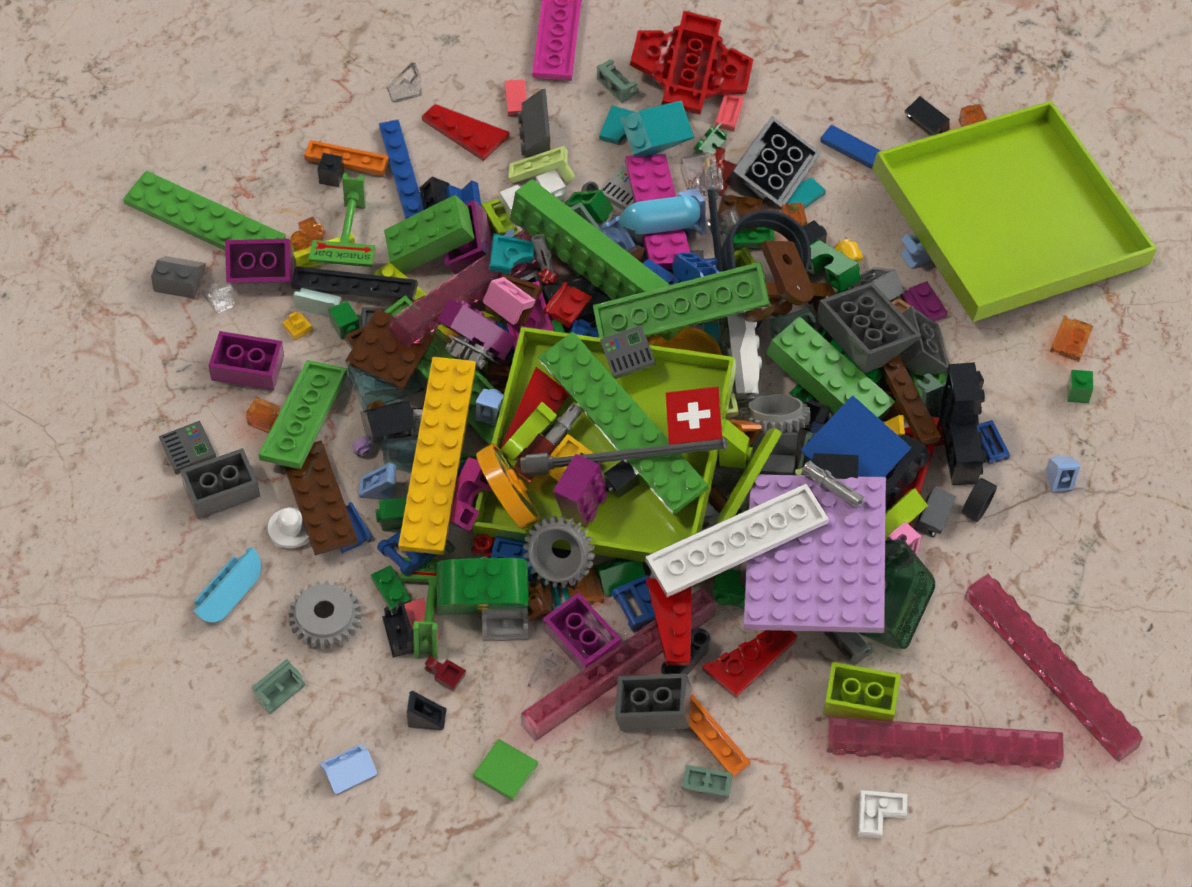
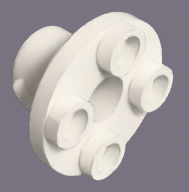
(287, 528)

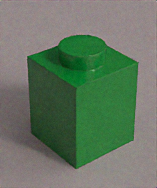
(343, 319)
(1080, 386)
(391, 513)

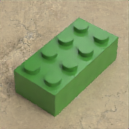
(429, 234)

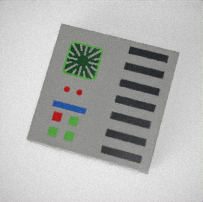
(618, 189)

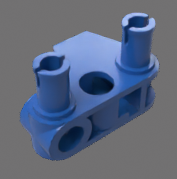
(691, 266)

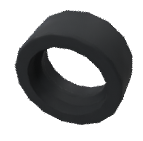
(979, 499)

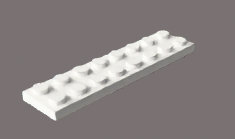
(736, 540)

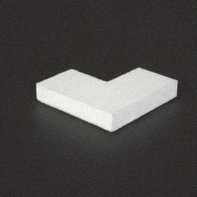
(875, 806)

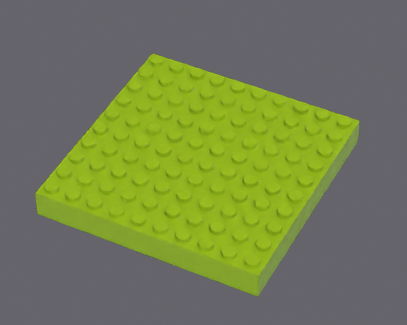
(1013, 210)
(638, 520)

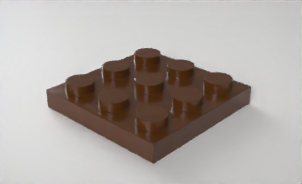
(384, 355)

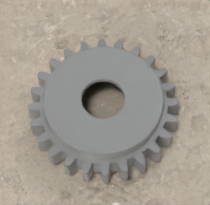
(778, 412)
(549, 565)
(324, 630)

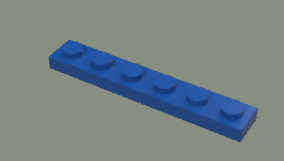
(401, 167)

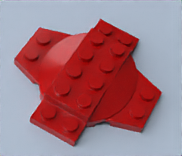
(691, 62)

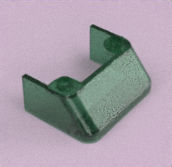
(905, 596)

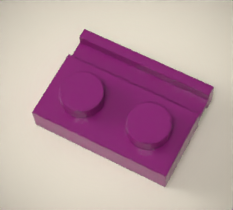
(925, 301)

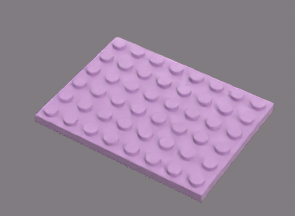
(827, 576)

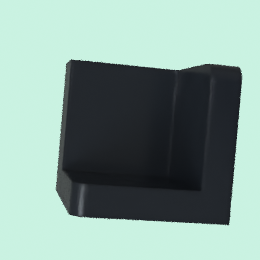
(818, 413)

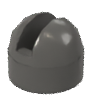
(590, 186)

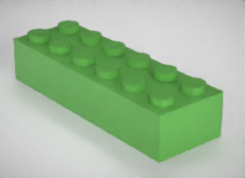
(825, 370)

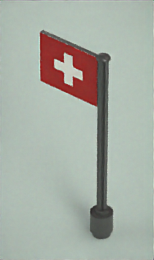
(692, 427)

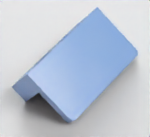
(349, 768)

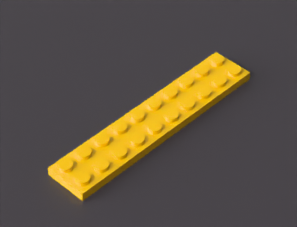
(437, 456)

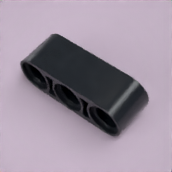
(697, 652)

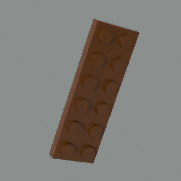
(321, 502)

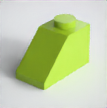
(738, 447)

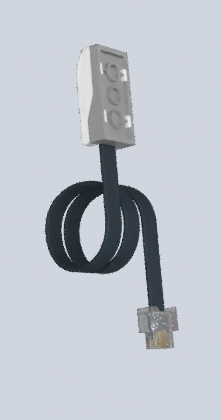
(736, 333)

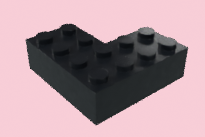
(959, 423)

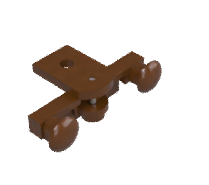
(790, 283)

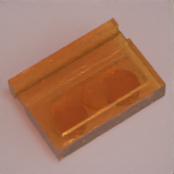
(1071, 338)
(588, 587)

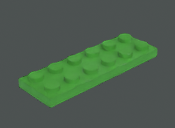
(303, 414)

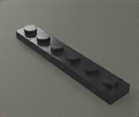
(353, 283)

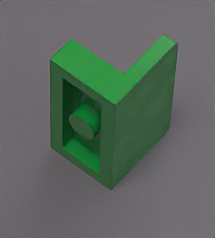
(618, 572)

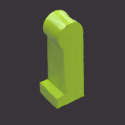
(535, 424)

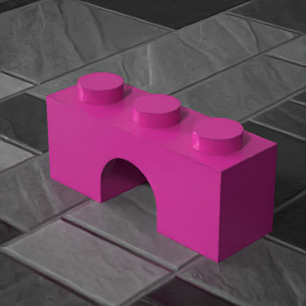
(467, 486)

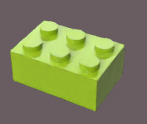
(861, 693)

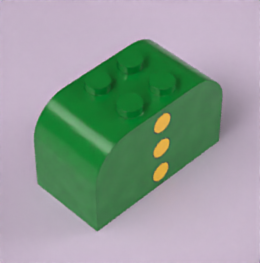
(480, 584)

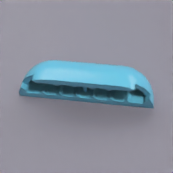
(661, 215)
(228, 587)

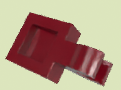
(447, 674)

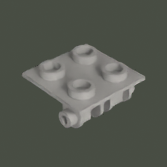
(465, 350)

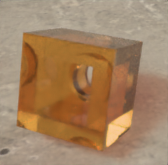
(312, 229)

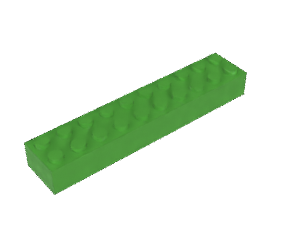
(583, 245)

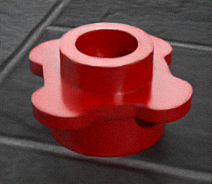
(547, 277)
(483, 540)

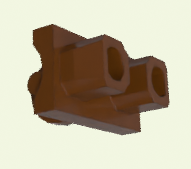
(539, 601)

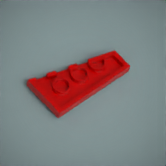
(469, 133)
(539, 389)
(672, 621)
(746, 663)

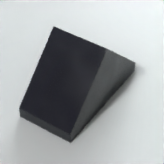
(424, 713)

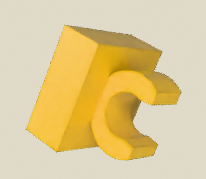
(297, 325)

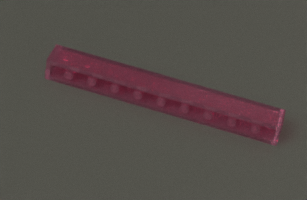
(469, 285)
(1054, 668)
(604, 672)
(945, 742)

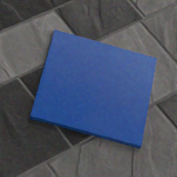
(861, 433)

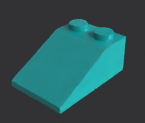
(657, 128)

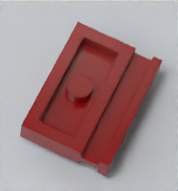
(567, 305)

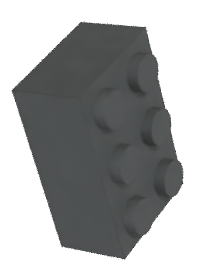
(220, 483)
(653, 702)

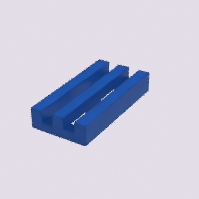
(996, 455)

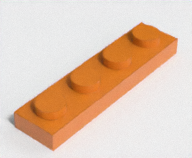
(352, 158)
(716, 739)

